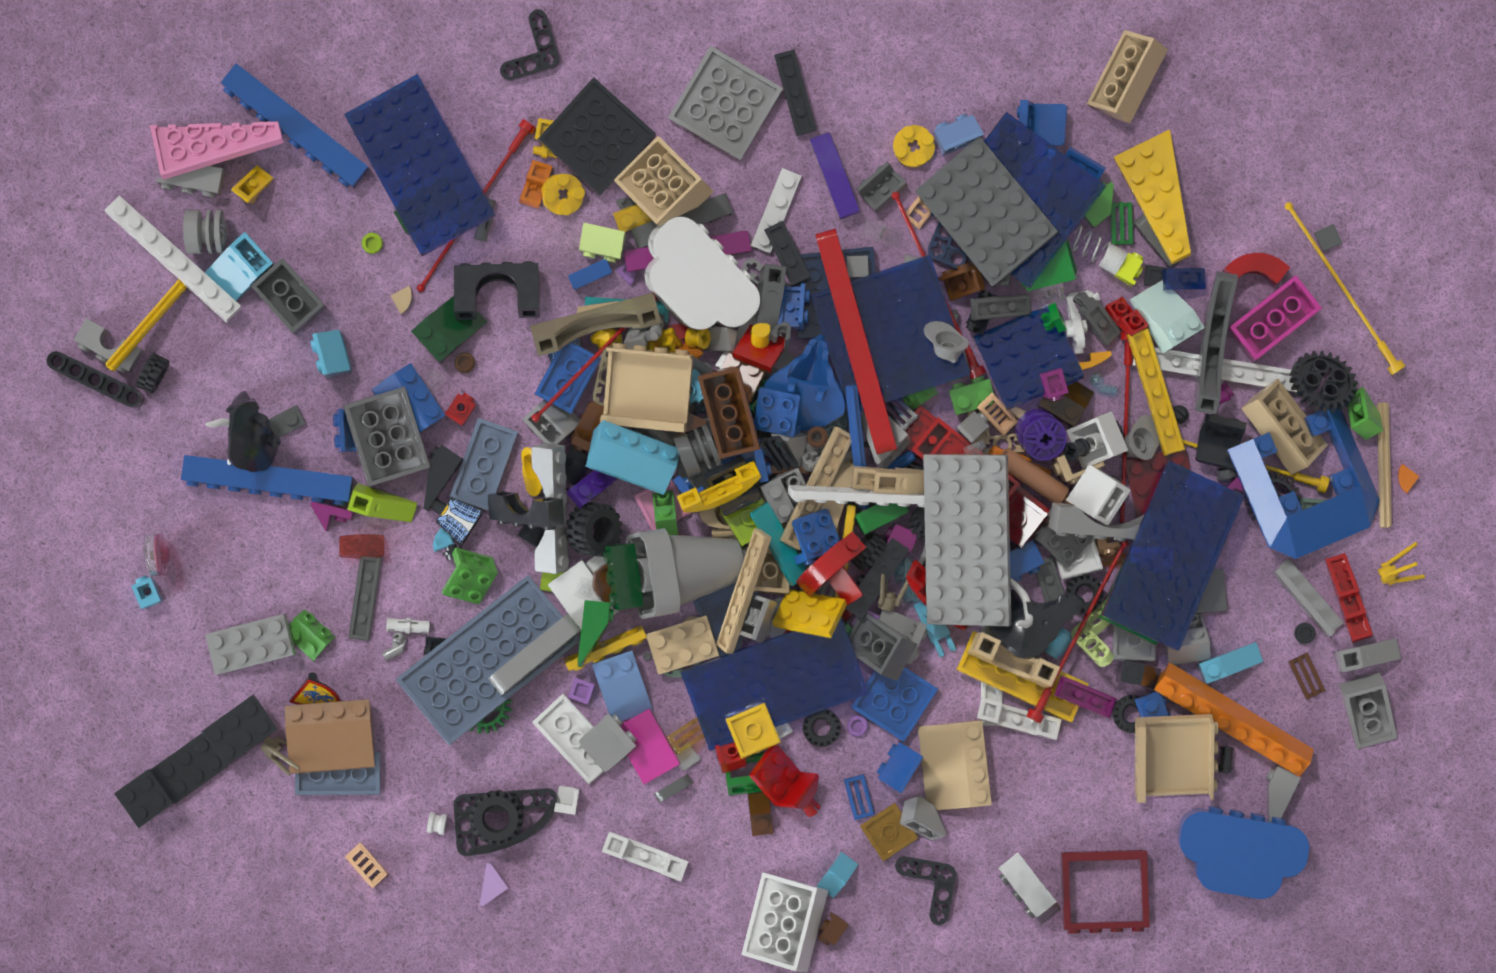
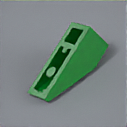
(594, 625)

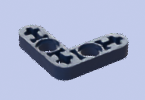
(948, 250)

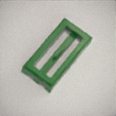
(1121, 205)

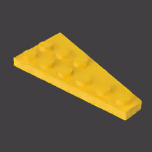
(1155, 185)

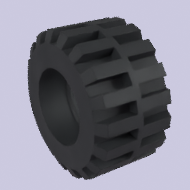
(581, 524)
(491, 835)

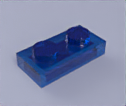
(1184, 279)

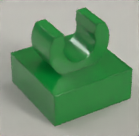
(1055, 318)

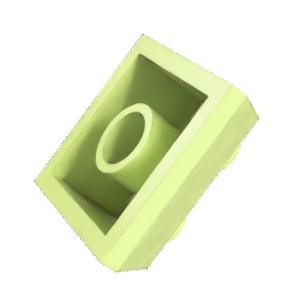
(602, 242)

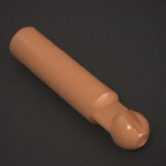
(1036, 478)

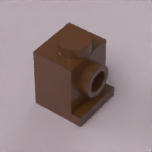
(832, 929)

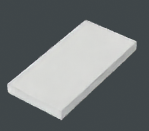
(564, 728)

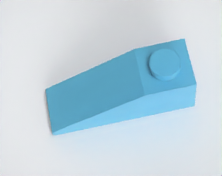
(1229, 663)

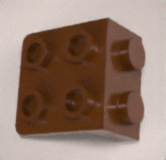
(589, 421)

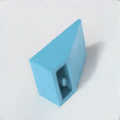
(239, 266)

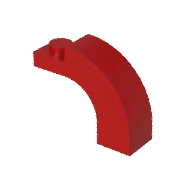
(1260, 263)
(830, 563)

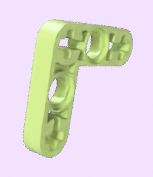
(1091, 631)

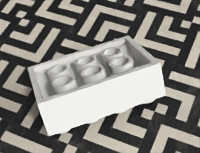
(785, 922)

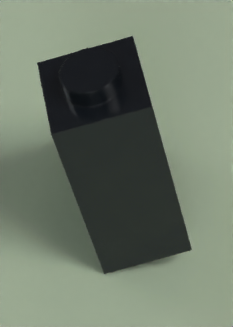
(1137, 673)

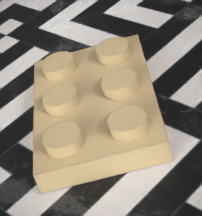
(682, 645)

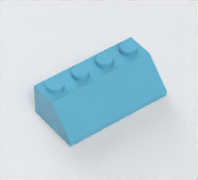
(632, 457)

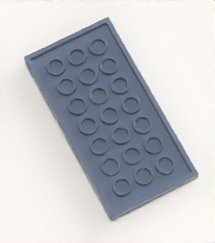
(453, 680)

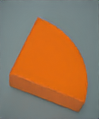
(1406, 478)

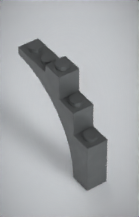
(1213, 343)

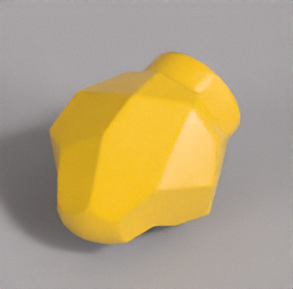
(602, 336)

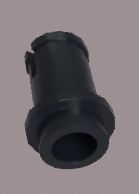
(1226, 758)

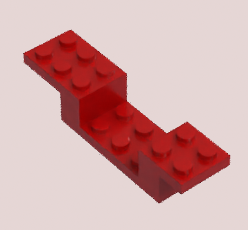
(934, 436)

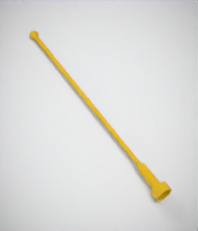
(1395, 365)
(1321, 483)

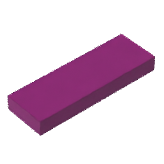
(1085, 697)

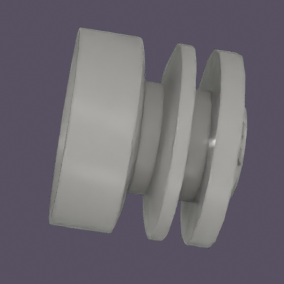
(206, 231)

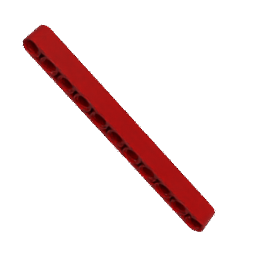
(856, 341)

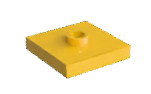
(753, 730)

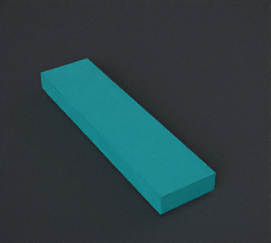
(784, 554)

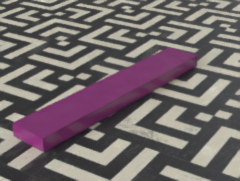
(733, 244)

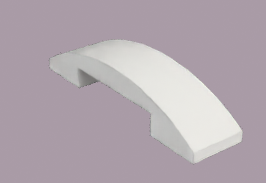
(1016, 719)
(645, 856)

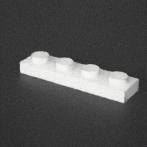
(776, 207)

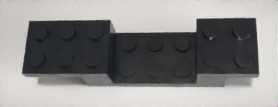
(196, 761)

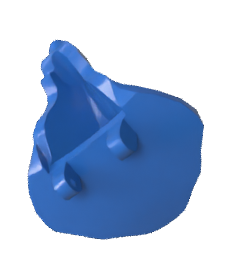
(814, 382)

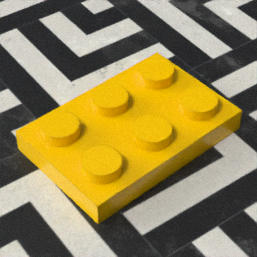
(809, 615)

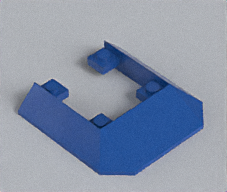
(1282, 519)

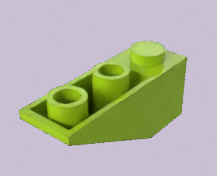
(381, 504)

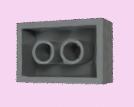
(288, 296)

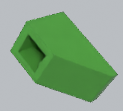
(1101, 208)
(665, 512)

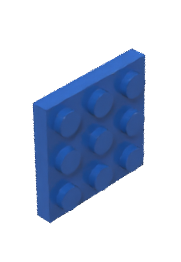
(894, 703)

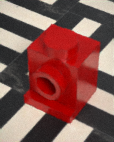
(461, 417)
(729, 757)

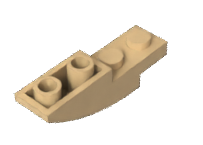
(888, 480)

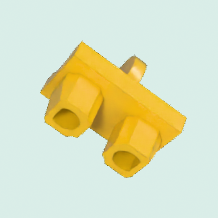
(667, 340)

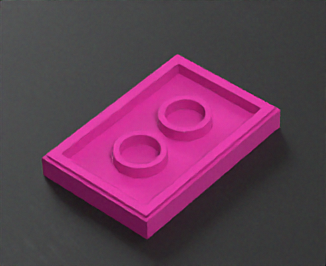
(653, 751)

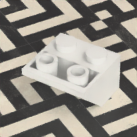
(1098, 494)

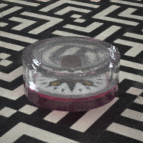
(155, 555)

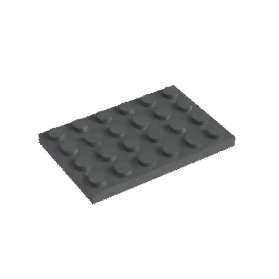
(986, 211)

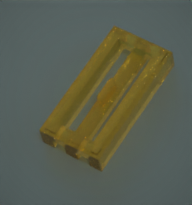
(674, 744)

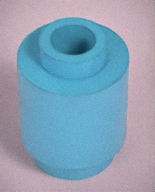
(1060, 644)

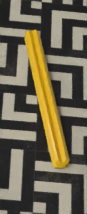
(145, 326)

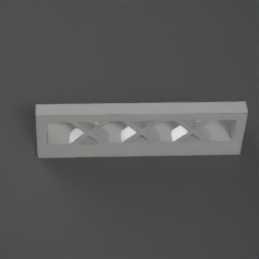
(1308, 597)

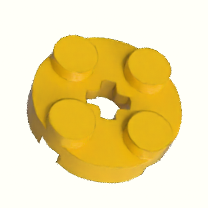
(908, 135)
(561, 182)

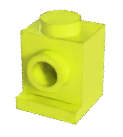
(1130, 268)

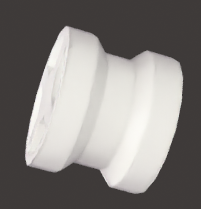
(437, 823)

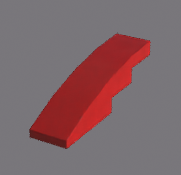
(1348, 597)

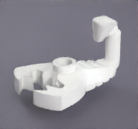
(1075, 325)

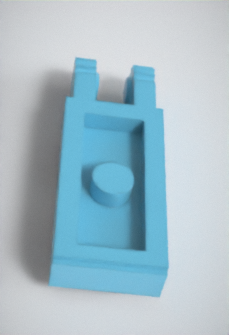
(934, 631)

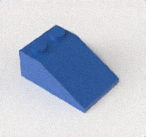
(899, 767)

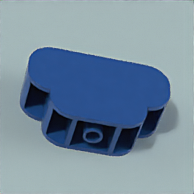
(1241, 851)

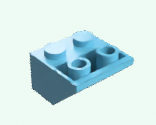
(331, 353)

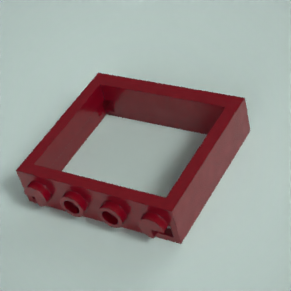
(1114, 926)

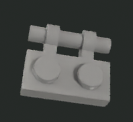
(641, 336)

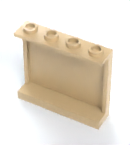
(648, 388)
(1175, 756)

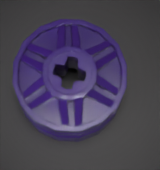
(1030, 431)

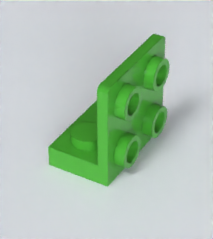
(471, 576)

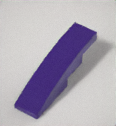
(834, 175)

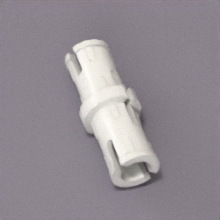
(408, 625)

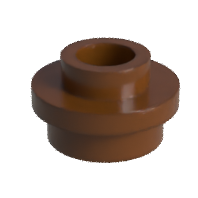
(824, 437)

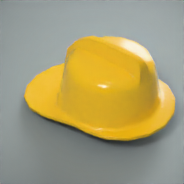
(531, 480)

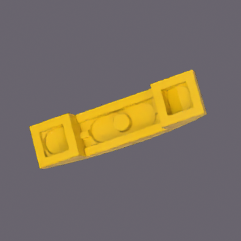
(720, 493)

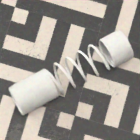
(1114, 255)

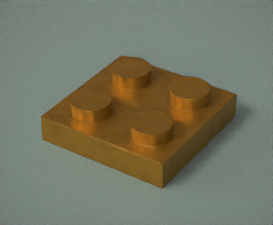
(887, 833)

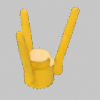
(1390, 573)

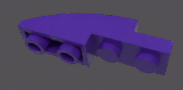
(590, 487)

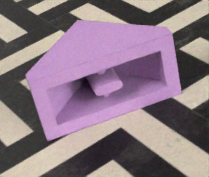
(492, 885)

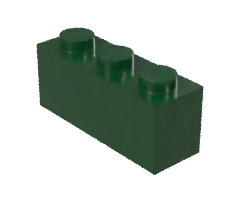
(623, 576)

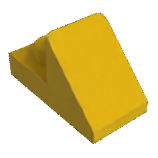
(252, 184)

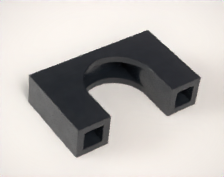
(471, 278)

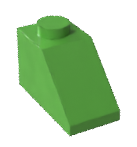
(1364, 415)

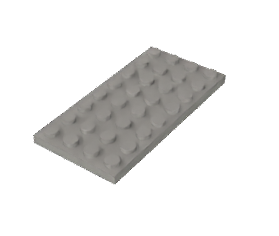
(967, 539)

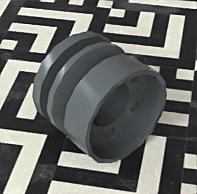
(697, 451)

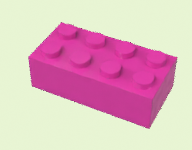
(1274, 318)

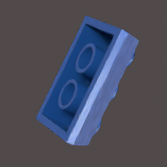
(423, 404)

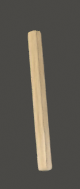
(1384, 468)

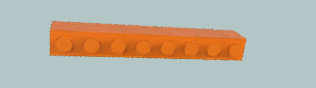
(1234, 719)

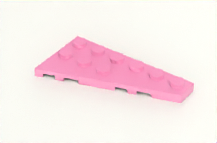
(202, 145)

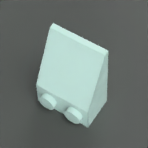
(1167, 315)

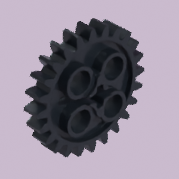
(1338, 388)

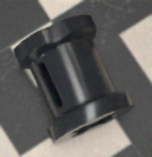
(1079, 448)

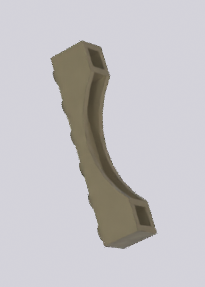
(557, 333)

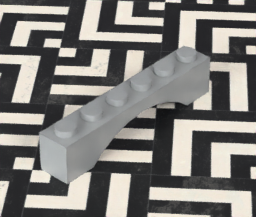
(549, 466)
(1070, 519)

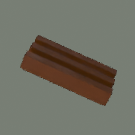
(1314, 692)

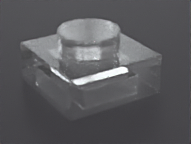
(975, 448)

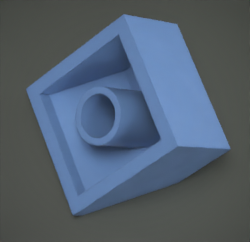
(957, 134)

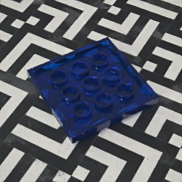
(1021, 352)

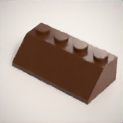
(729, 411)

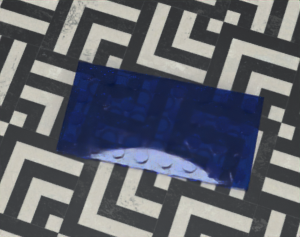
(419, 165)
(1173, 555)
(788, 673)

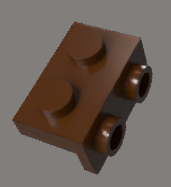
(962, 282)

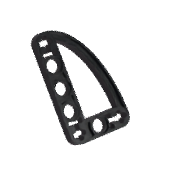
(460, 814)

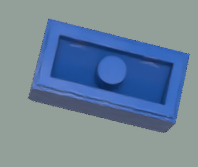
(589, 274)

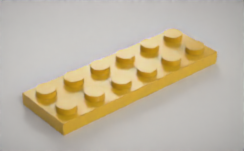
(1015, 685)

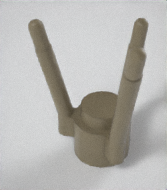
(887, 598)
(272, 749)

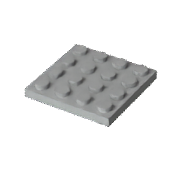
(725, 103)

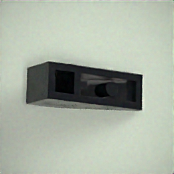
(442, 468)

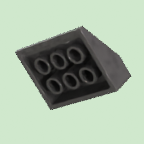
(386, 436)

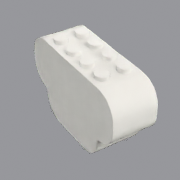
(697, 278)

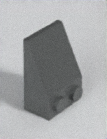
(881, 646)

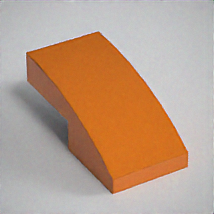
(532, 190)

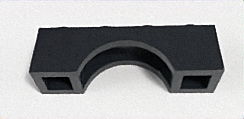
(508, 508)

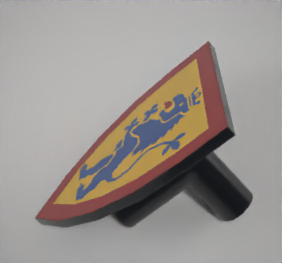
(314, 692)

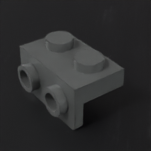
(879, 187)

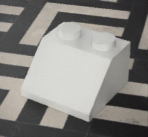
(1103, 438)

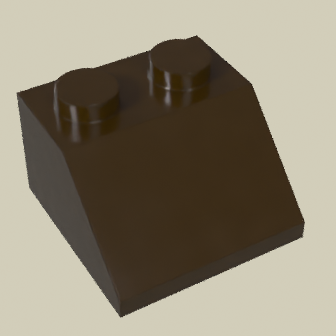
(1071, 406)

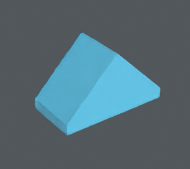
(837, 874)

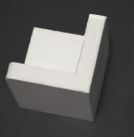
(567, 800)

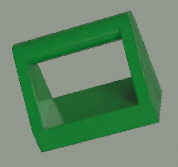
(743, 784)

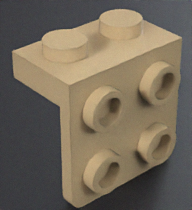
(1062, 469)

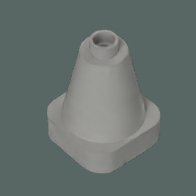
(682, 568)

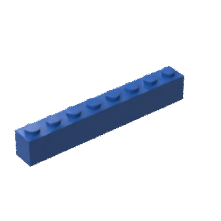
(295, 126)
(273, 480)

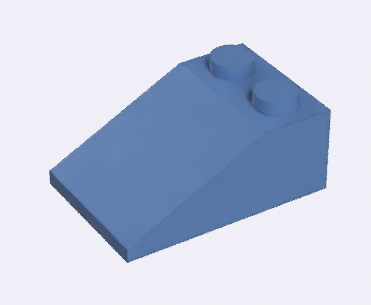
(622, 686)

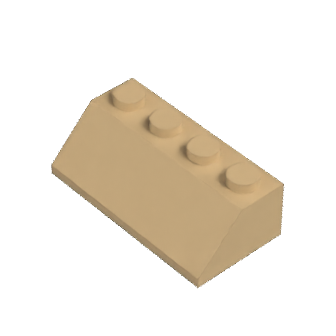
(1127, 76)
(1279, 414)

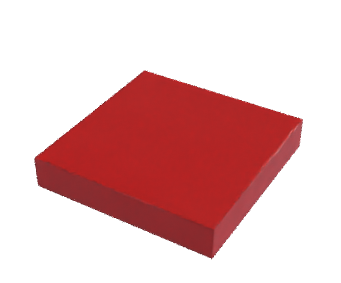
(760, 357)

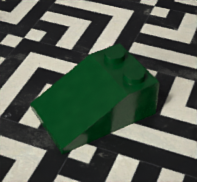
(443, 333)

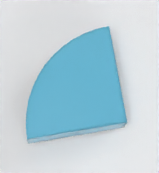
(442, 540)

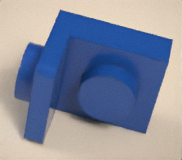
(684, 484)

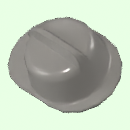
(946, 340)
(1142, 439)

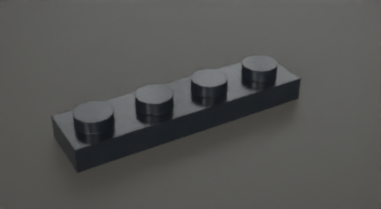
(795, 92)

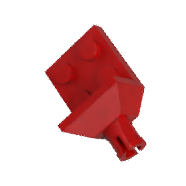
(785, 782)

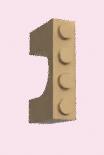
(1034, 670)

